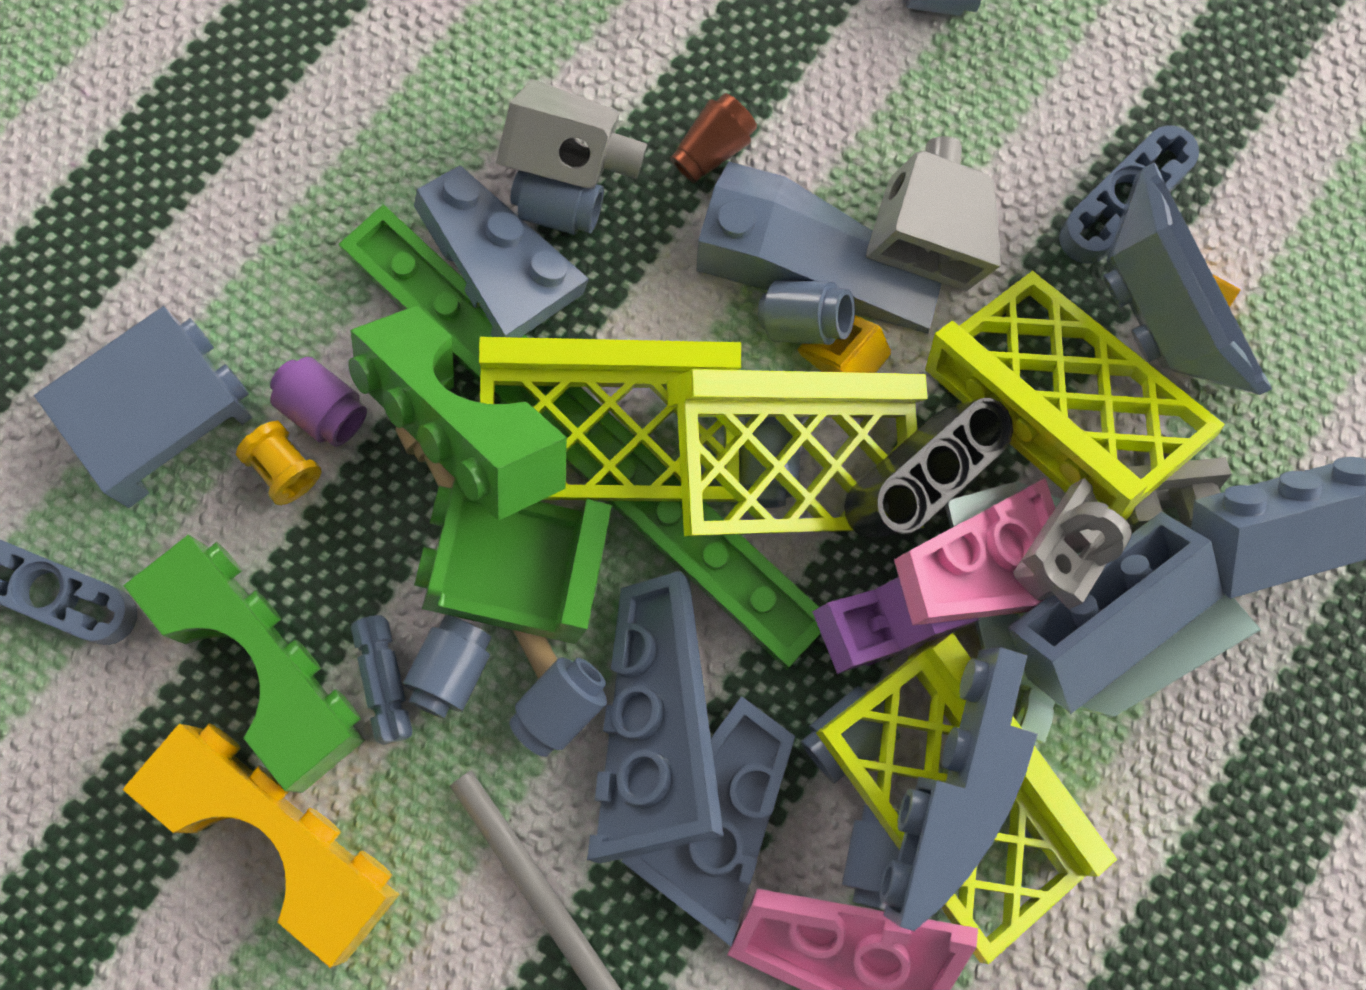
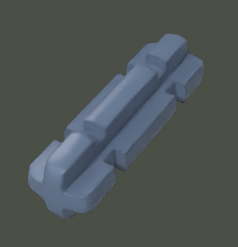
(381, 679)

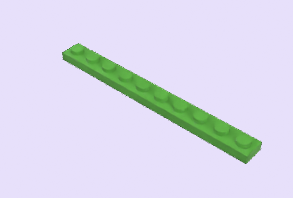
(720, 565)

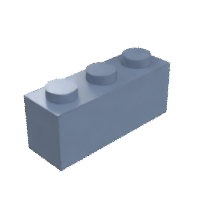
(1286, 526)
(1132, 609)

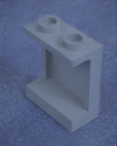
(142, 402)

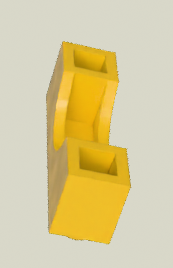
(328, 892)

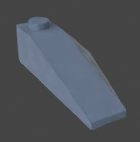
(774, 230)

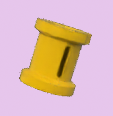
(278, 462)

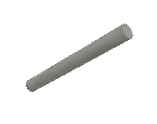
(532, 884)

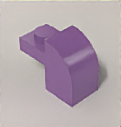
(875, 627)

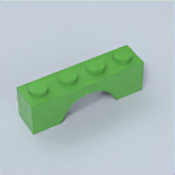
(494, 451)
(297, 725)

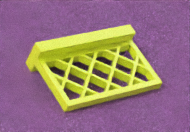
(610, 364)
(783, 396)
(1041, 417)
(1040, 805)

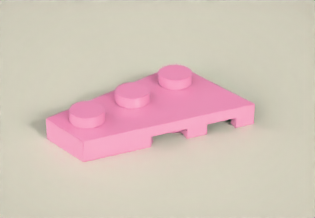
(973, 564)
(847, 946)

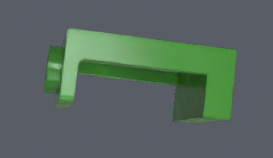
(515, 573)

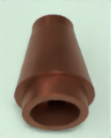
(714, 137)

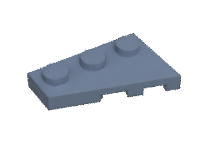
(502, 259)
(714, 874)

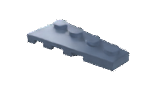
(659, 750)

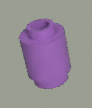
(317, 401)

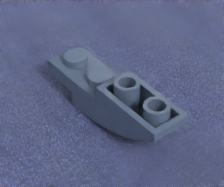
(957, 821)

